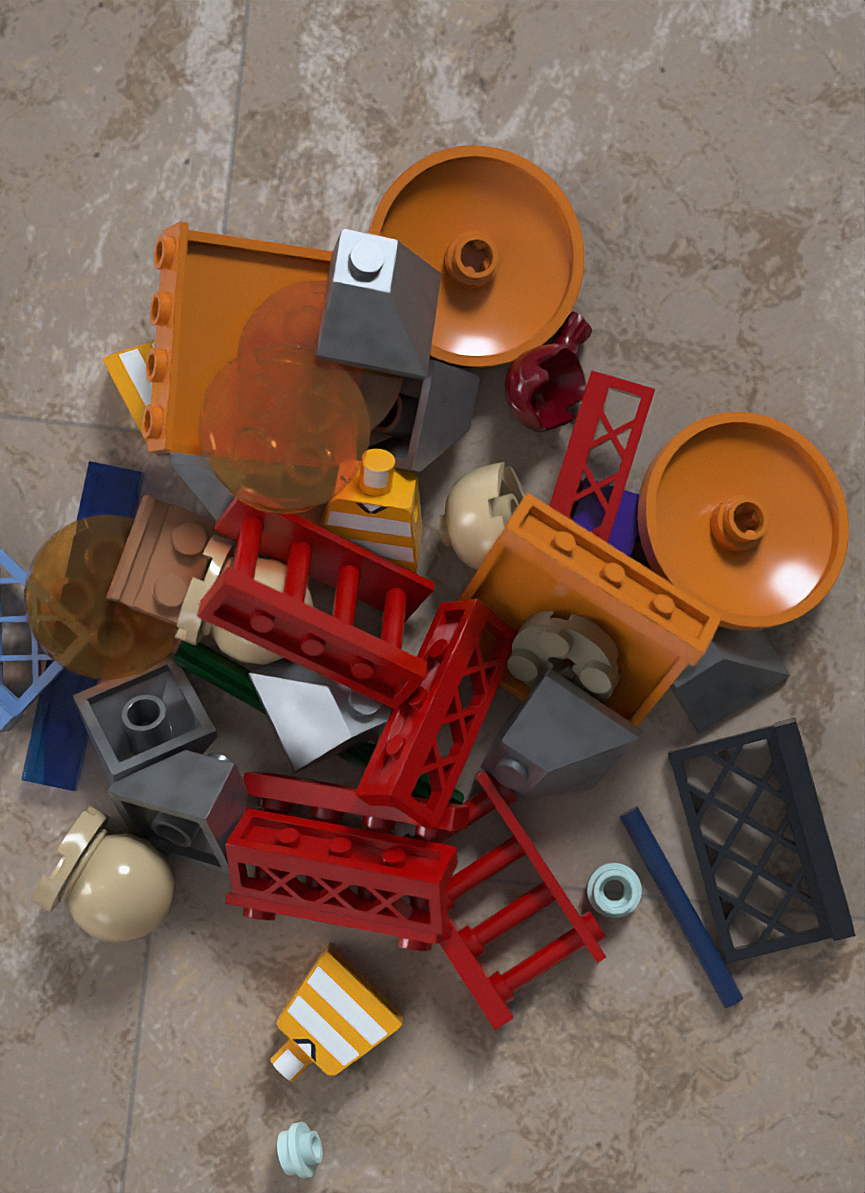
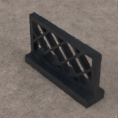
(808, 830)

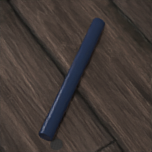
(681, 907)

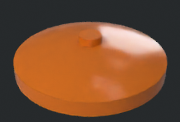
(500, 242)
(744, 519)

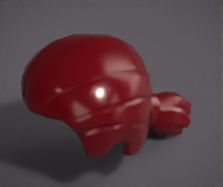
(548, 379)

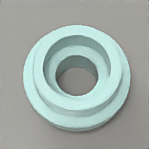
(614, 907)
(299, 1150)

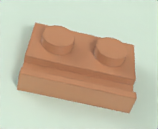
(161, 559)

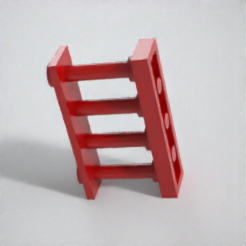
(304, 633)
(328, 805)
(467, 944)

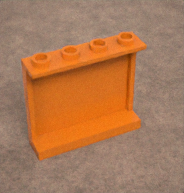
(202, 305)
(561, 567)

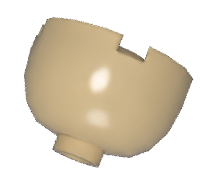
(479, 511)

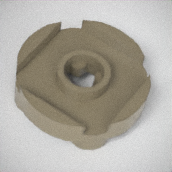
(548, 641)

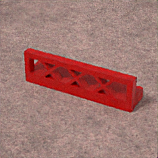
(583, 441)
(412, 729)
(336, 859)

